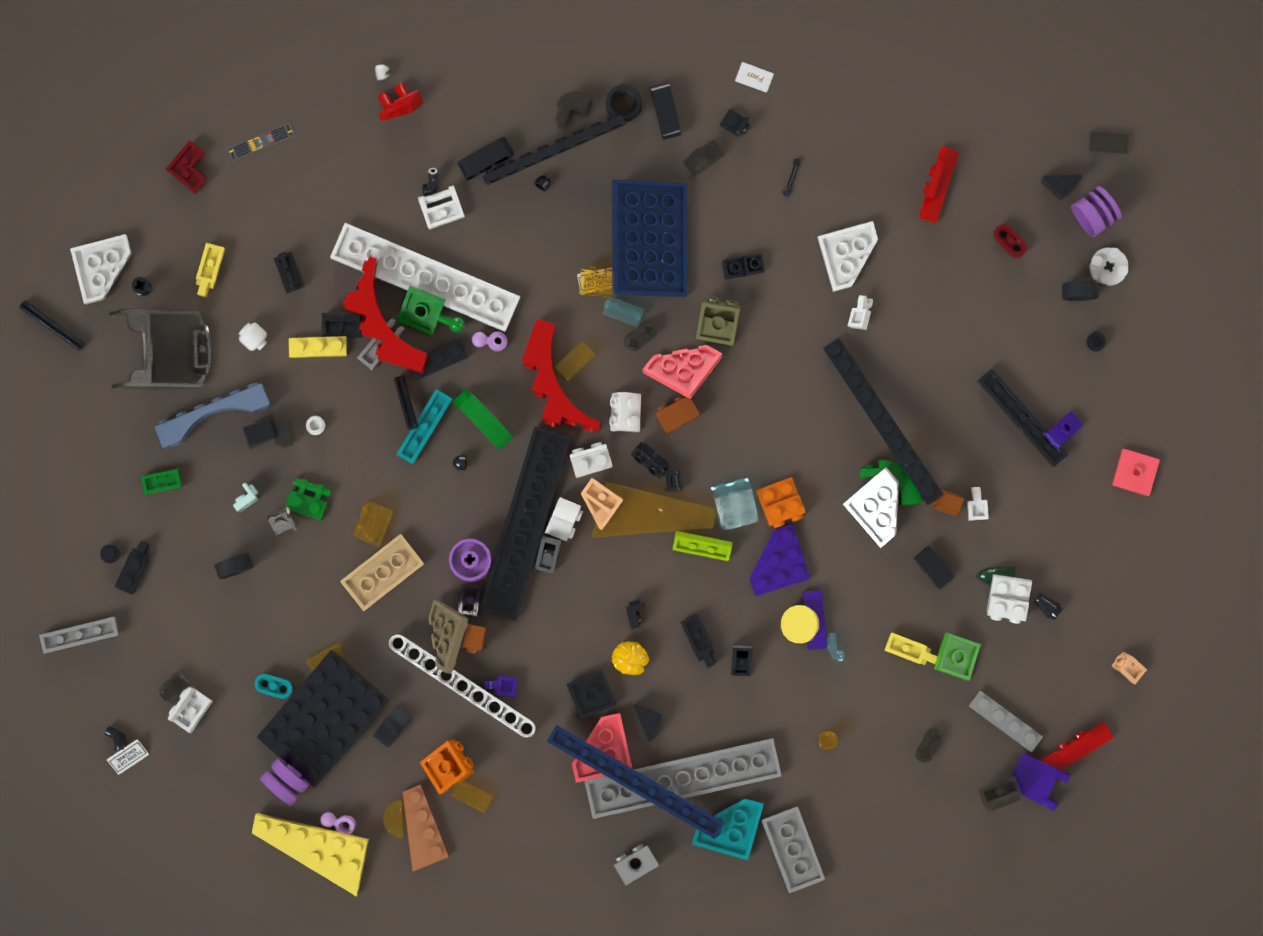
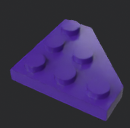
(779, 563)

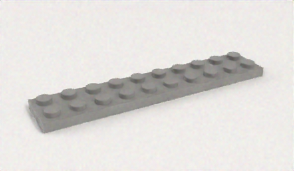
(689, 777)

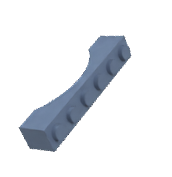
(176, 430)

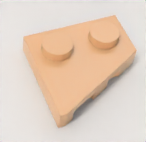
(600, 502)

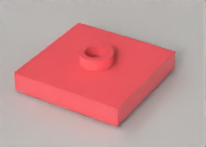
(1135, 472)

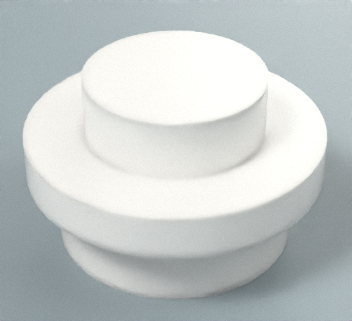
(315, 425)

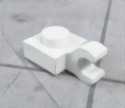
(860, 316)
(977, 508)

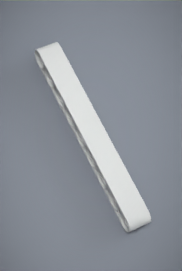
(472, 687)

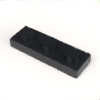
(442, 359)

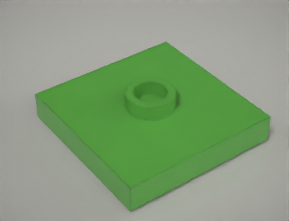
(957, 656)

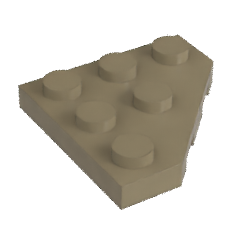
(447, 635)

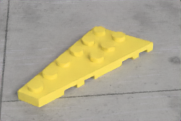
(325, 851)

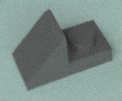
(548, 554)

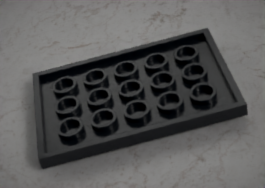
(323, 718)

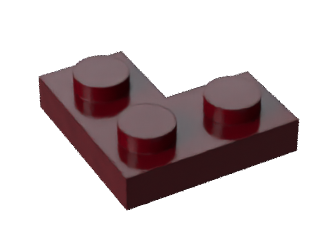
(183, 167)

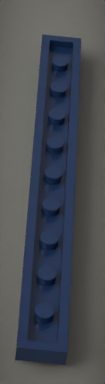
(635, 782)

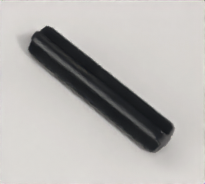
(405, 402)

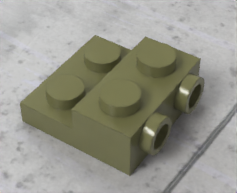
(718, 321)

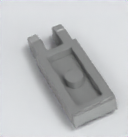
(368, 355)

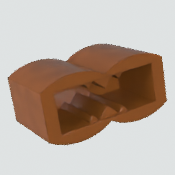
(948, 503)

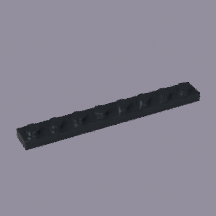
(546, 152)

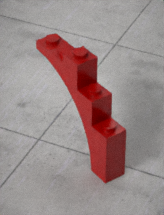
(364, 302)
(545, 385)

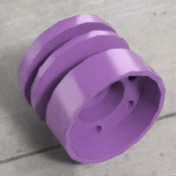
(1098, 209)

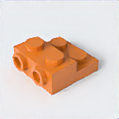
(781, 503)
(447, 766)

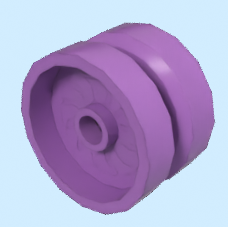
(460, 554)
(282, 784)

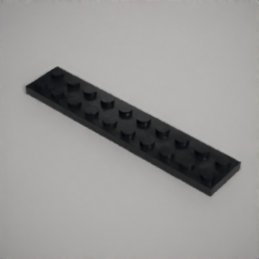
(525, 523)

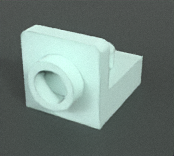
(245, 501)

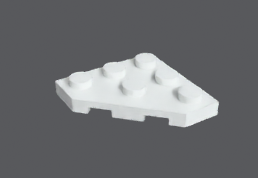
(846, 253)
(99, 266)
(877, 507)

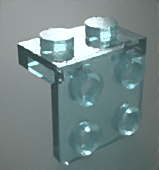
(735, 504)

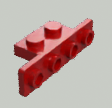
(938, 185)
(1079, 747)

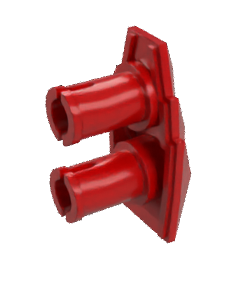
(403, 105)

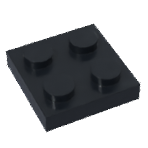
(591, 694)

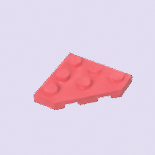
(684, 368)
(609, 738)

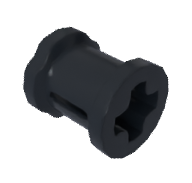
(147, 286)
(673, 481)

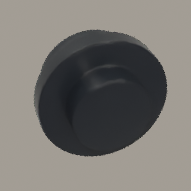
(1096, 341)
(109, 553)

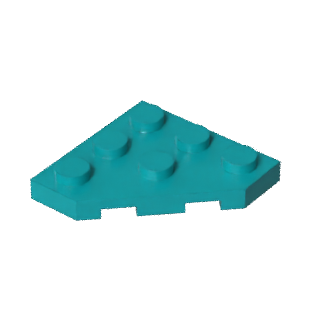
(736, 833)

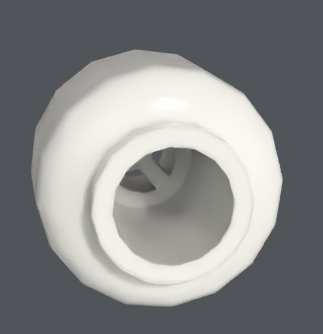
(253, 336)

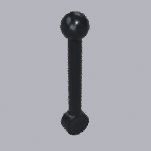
(786, 192)

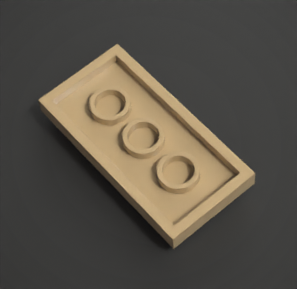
(382, 572)

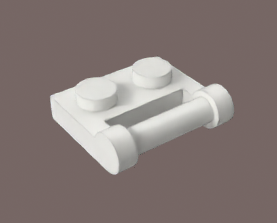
(444, 212)

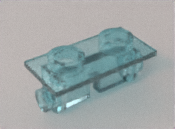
(622, 311)

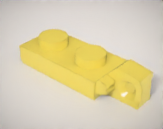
(209, 268)
(909, 649)

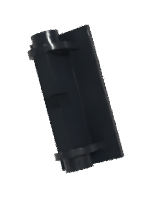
(288, 272)
(656, 466)

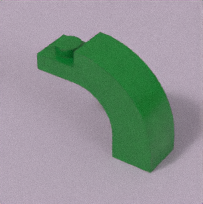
(483, 419)
(907, 491)

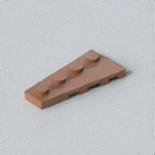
(423, 834)

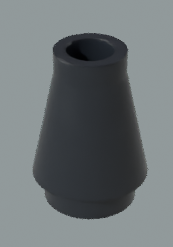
(1048, 606)

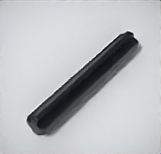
(52, 325)

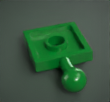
(433, 306)

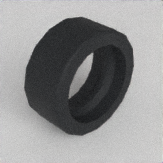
(626, 89)
(1080, 291)
(233, 566)

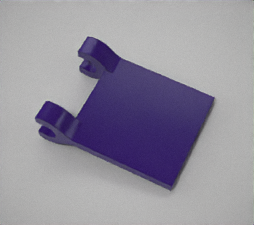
(1038, 779)

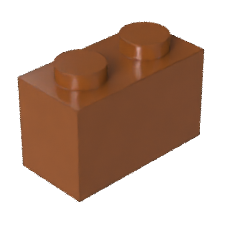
(677, 414)
(474, 638)

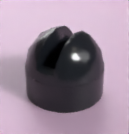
(542, 183)
(460, 462)

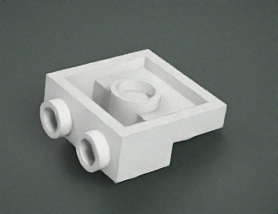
(1009, 598)

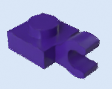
(505, 686)

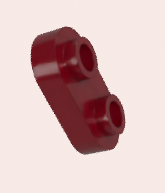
(1012, 239)

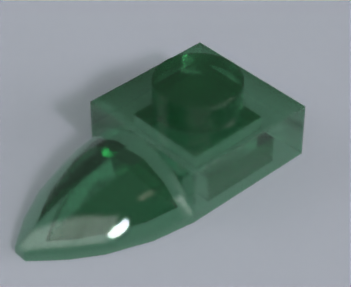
(987, 574)

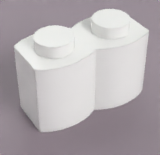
(563, 519)

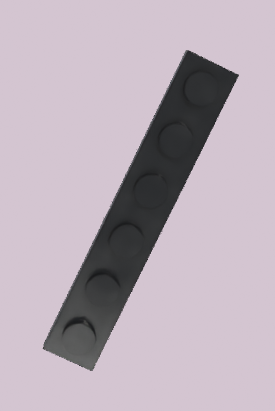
(1021, 417)

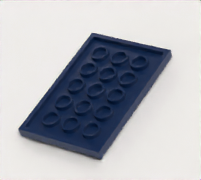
(649, 238)

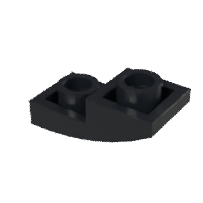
(743, 266)
(933, 567)

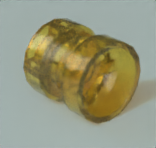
(827, 740)

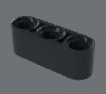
(665, 111)
(485, 158)

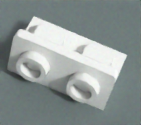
(590, 460)

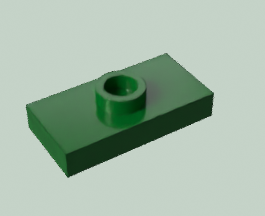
(161, 481)

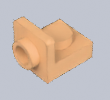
(1129, 667)

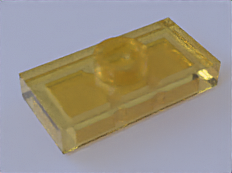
(575, 361)
(472, 796)

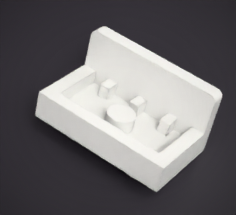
(625, 412)
(189, 709)

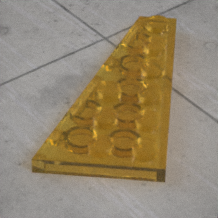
(653, 513)

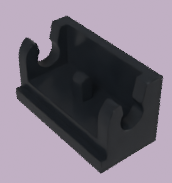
(341, 325)

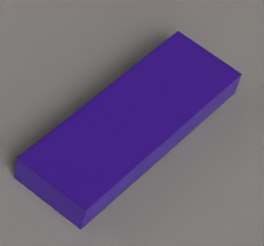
(815, 601)

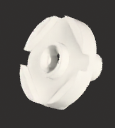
(1113, 256)

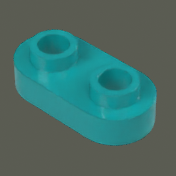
(274, 686)

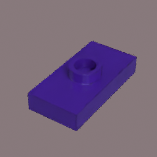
(1063, 430)

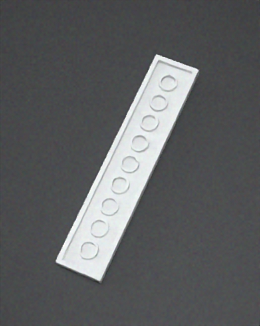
(406, 268)

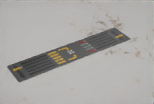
(261, 141)

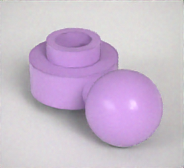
(480, 339)
(328, 820)

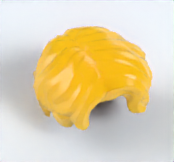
(630, 658)

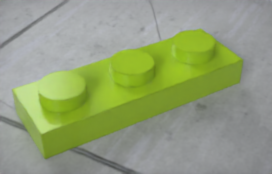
(702, 546)

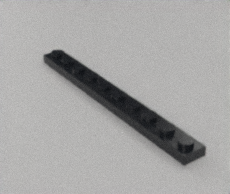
(883, 422)

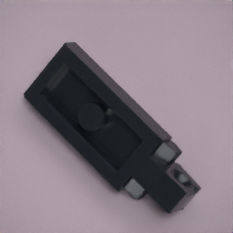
(133, 568)
(698, 639)

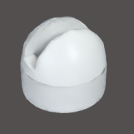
(381, 73)

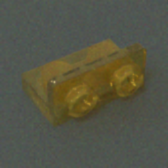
(372, 523)

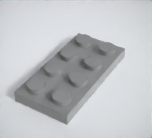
(793, 849)

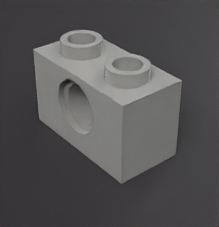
(629, 874)

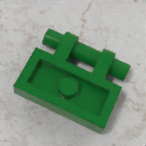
(305, 504)

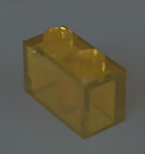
(596, 282)

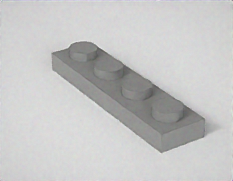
(79, 635)
(1005, 721)

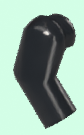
(433, 180)
(118, 737)

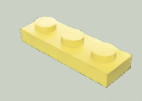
(317, 347)

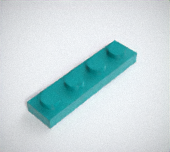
(427, 423)

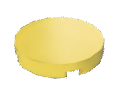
(799, 624)

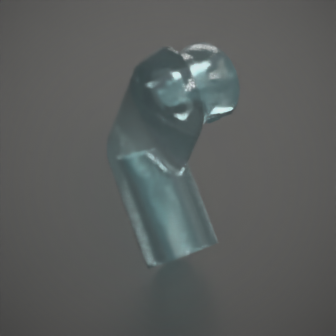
(832, 647)

